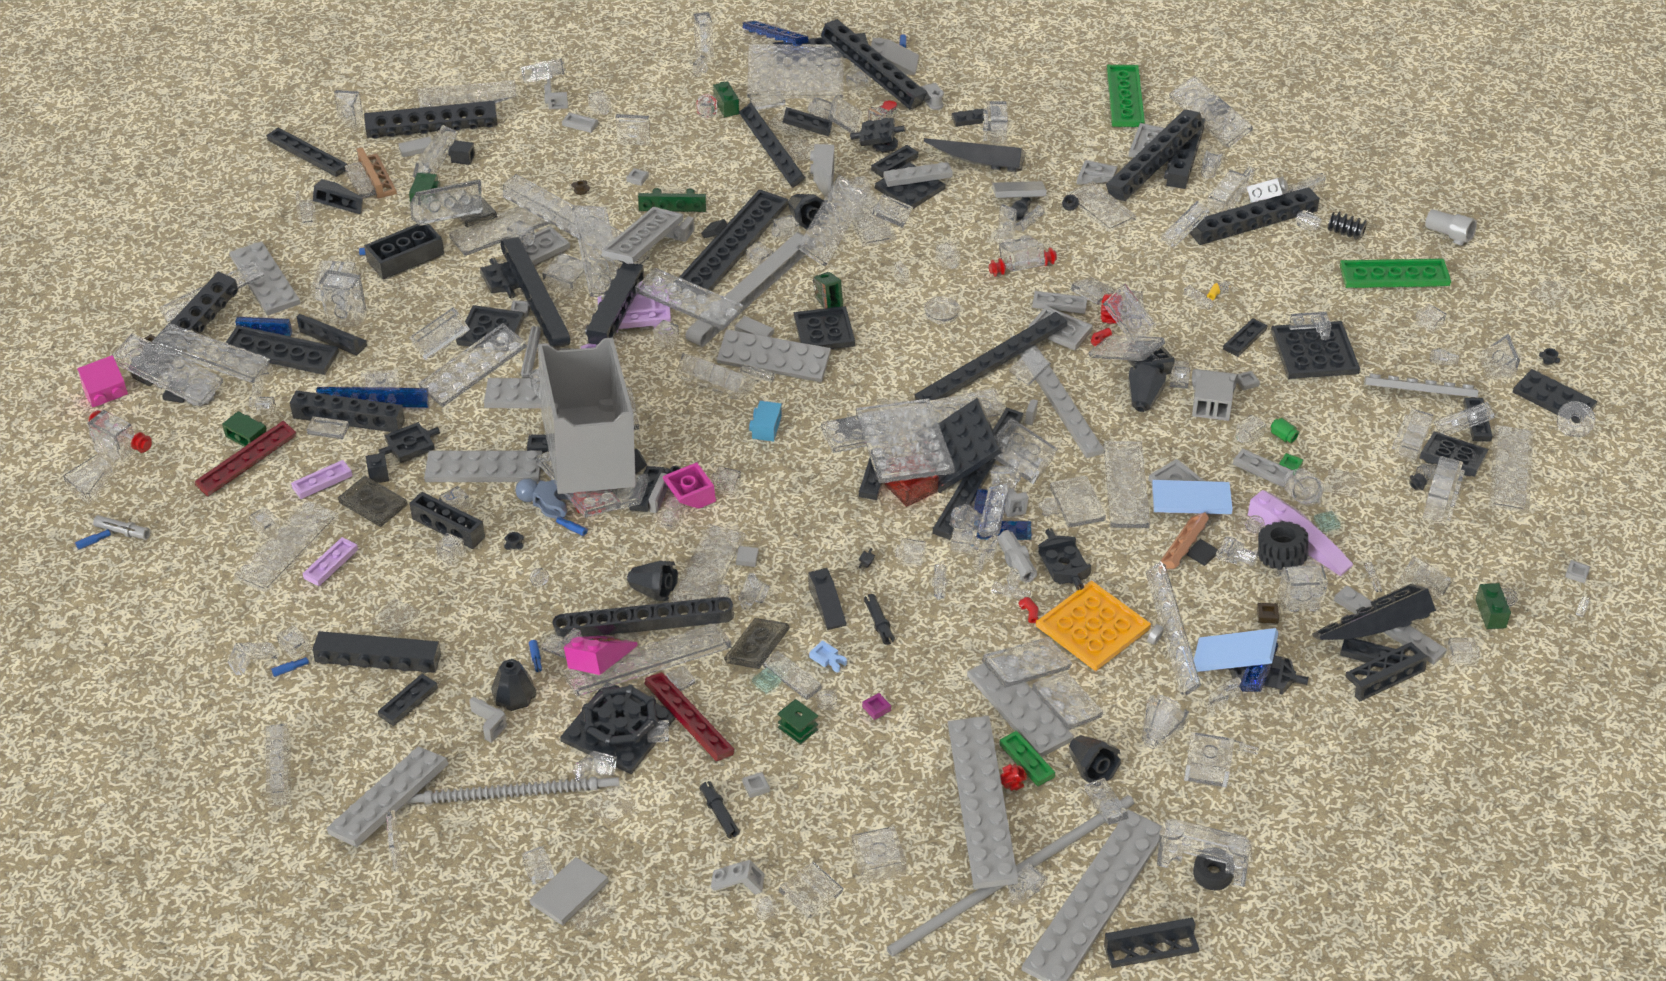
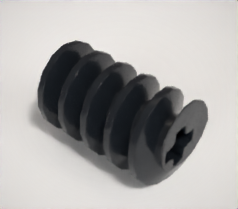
(1348, 226)

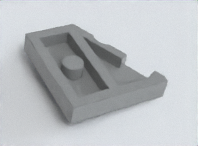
(1096, 172)

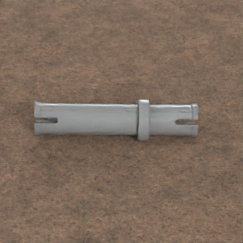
(140, 532)

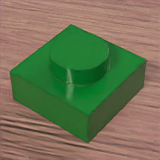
(1291, 462)

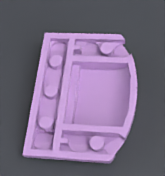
(644, 313)

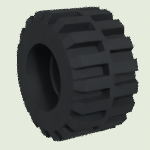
(1283, 545)

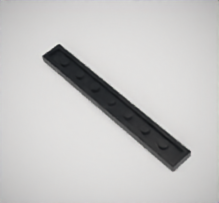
(772, 145)

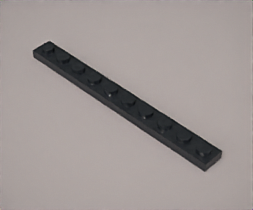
(993, 358)
(968, 487)

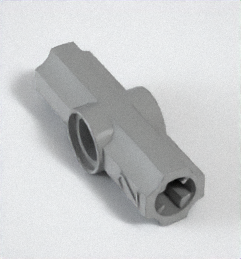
(1017, 556)

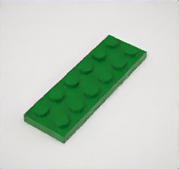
(1125, 95)
(1395, 273)

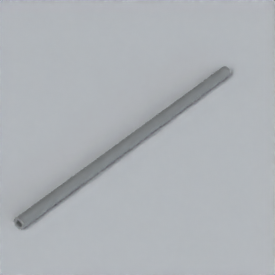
(983, 893)

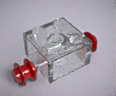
(1021, 255)
(116, 436)

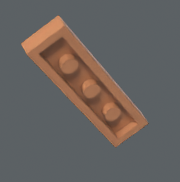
(1183, 541)

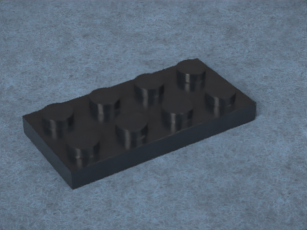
(1549, 393)

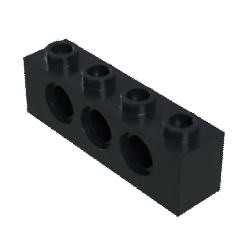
(447, 519)

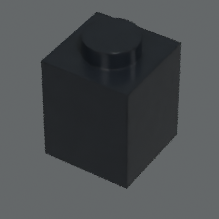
(462, 152)
(377, 467)

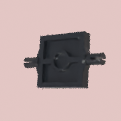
(877, 131)
(499, 278)
(409, 442)

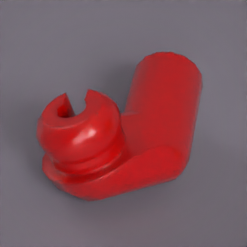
(1033, 609)

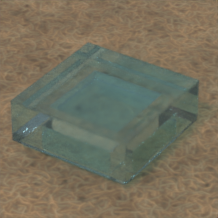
(1327, 521)
(766, 680)

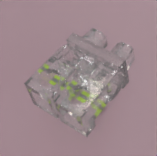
(543, 70)

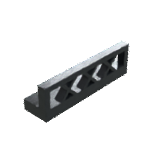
(330, 335)
(1391, 674)
(1151, 935)

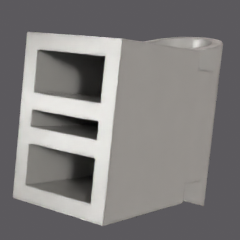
(1213, 393)

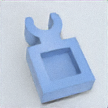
(826, 654)

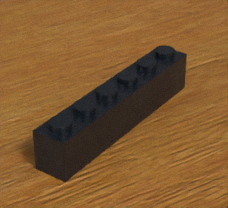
(615, 303)
(376, 652)

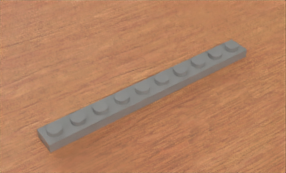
(1068, 411)

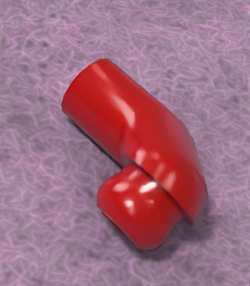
(1099, 336)

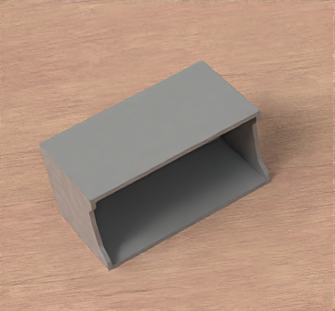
(587, 418)

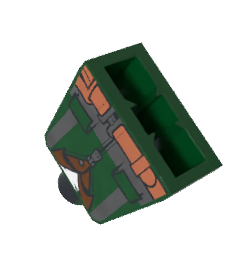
(826, 287)

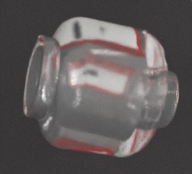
(706, 106)

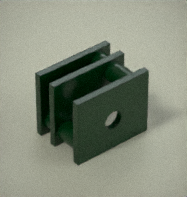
(795, 725)

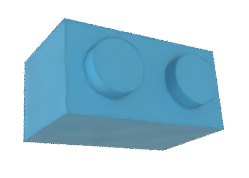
(766, 420)

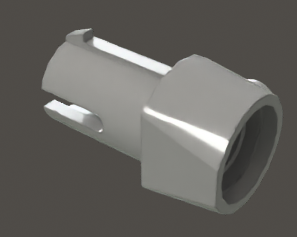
(1456, 226)

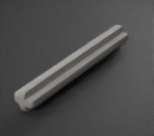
(530, 352)

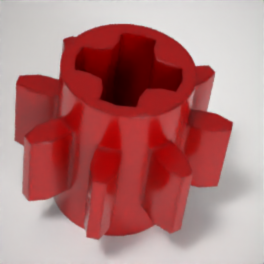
(1013, 777)

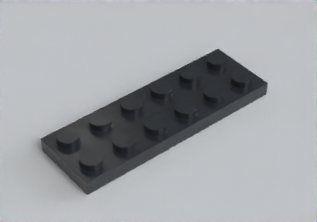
(285, 350)

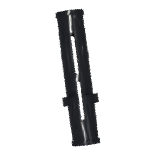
(881, 625)
(715, 802)

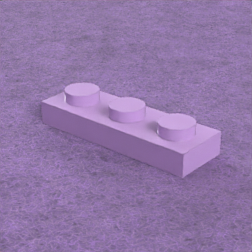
(321, 479)
(330, 561)

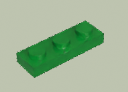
(1027, 758)

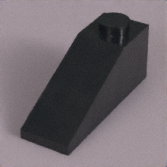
(337, 196)
(826, 598)

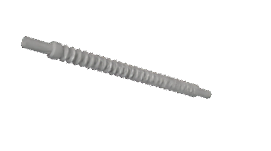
(593, 783)

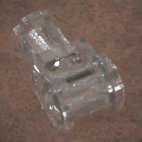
(1236, 552)

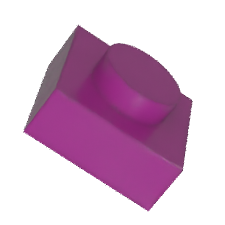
(876, 706)

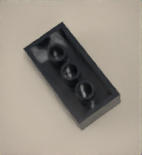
(404, 250)

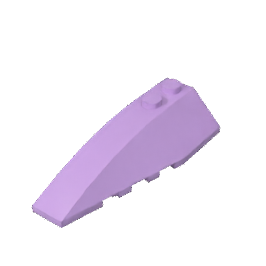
(1319, 546)

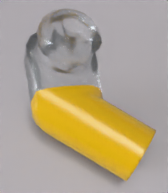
(1217, 289)

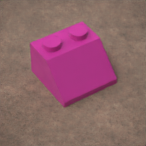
(102, 381)
(691, 486)

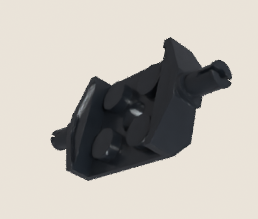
(1063, 550)
(1280, 674)

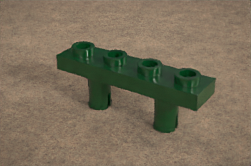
(672, 201)

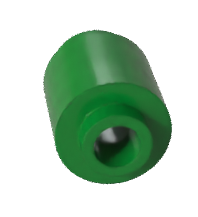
(1284, 430)

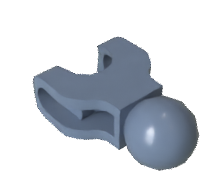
(543, 496)

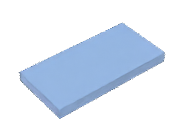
(1191, 497)
(1235, 650)

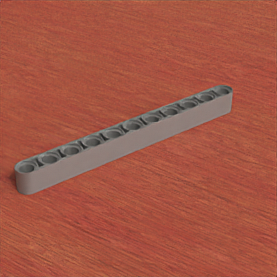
(752, 286)

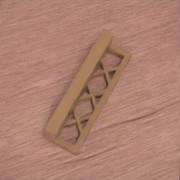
(373, 176)

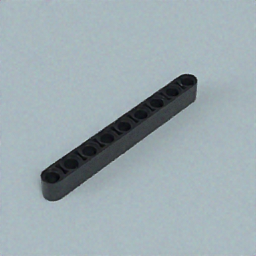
(535, 292)
(653, 612)

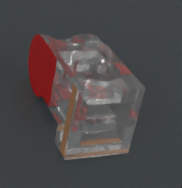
(887, 110)

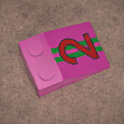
(596, 653)

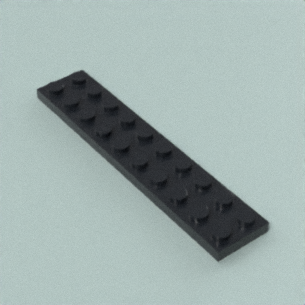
(734, 239)

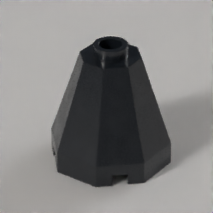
(804, 208)
(1145, 386)
(654, 579)
(512, 686)
(1094, 758)

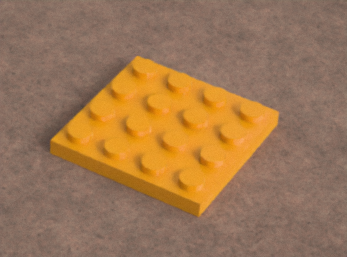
(1093, 625)

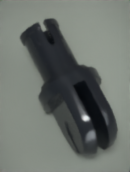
(1021, 207)

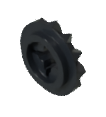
(889, 146)

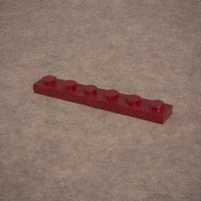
(245, 458)
(689, 716)

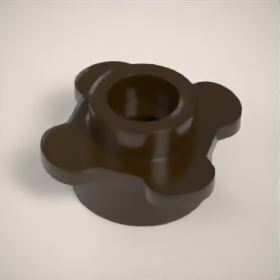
(580, 187)

